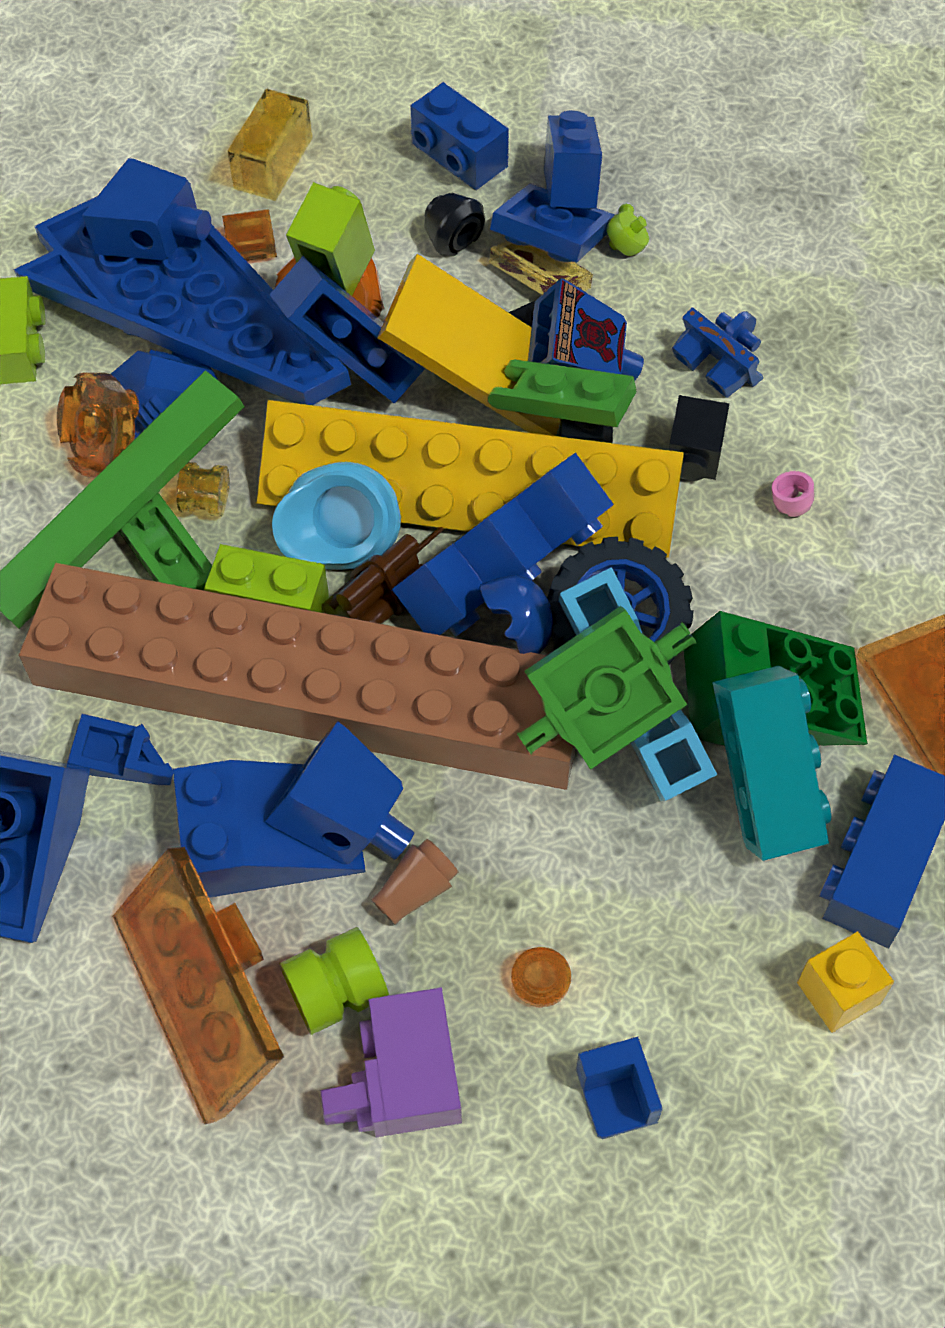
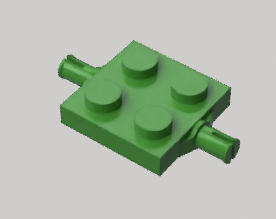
(606, 687)

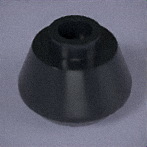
(453, 222)

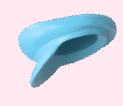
(337, 516)

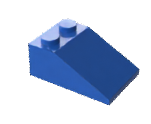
(37, 829)
(226, 833)

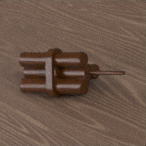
(369, 591)

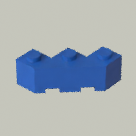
(504, 544)

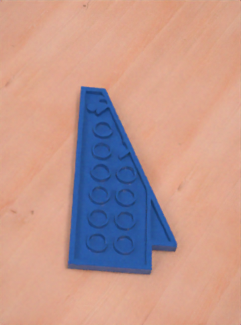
(194, 303)

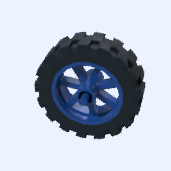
(631, 562)

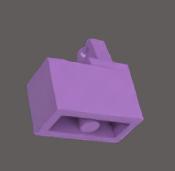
(414, 1072)

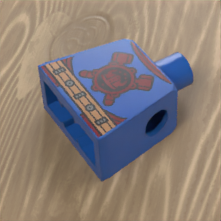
(580, 333)

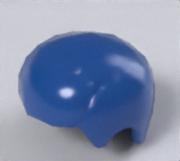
(527, 607)

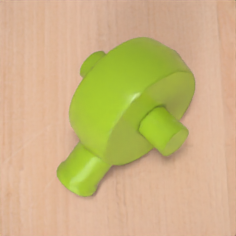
(627, 231)

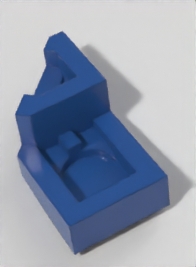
(118, 752)

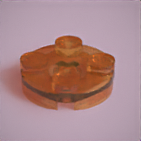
(98, 400)

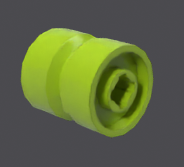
(334, 980)

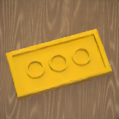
(459, 337)

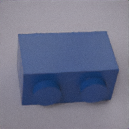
(572, 160)

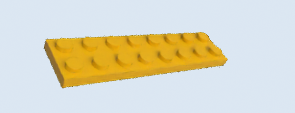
(467, 472)

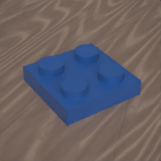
(560, 231)

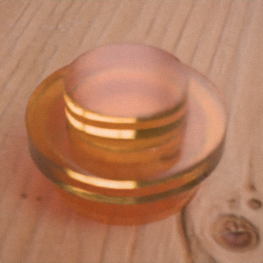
(541, 977)

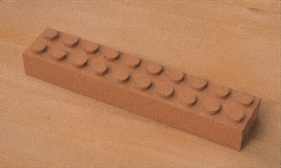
(291, 672)

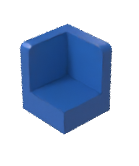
(618, 1088)

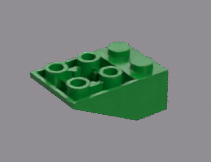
(739, 645)

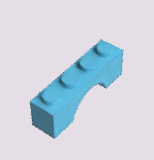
(671, 749)

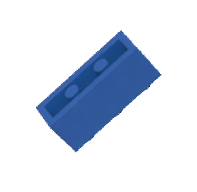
(344, 328)
(886, 851)

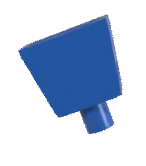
(144, 213)
(342, 801)

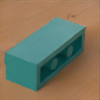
(773, 762)

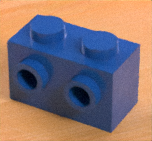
(459, 135)

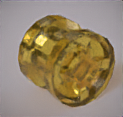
(203, 489)

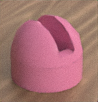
(787, 487)

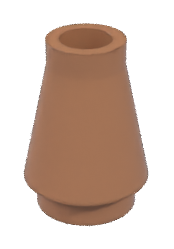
(415, 881)

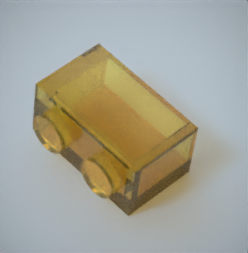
(270, 144)

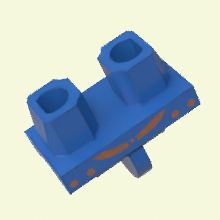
(728, 346)

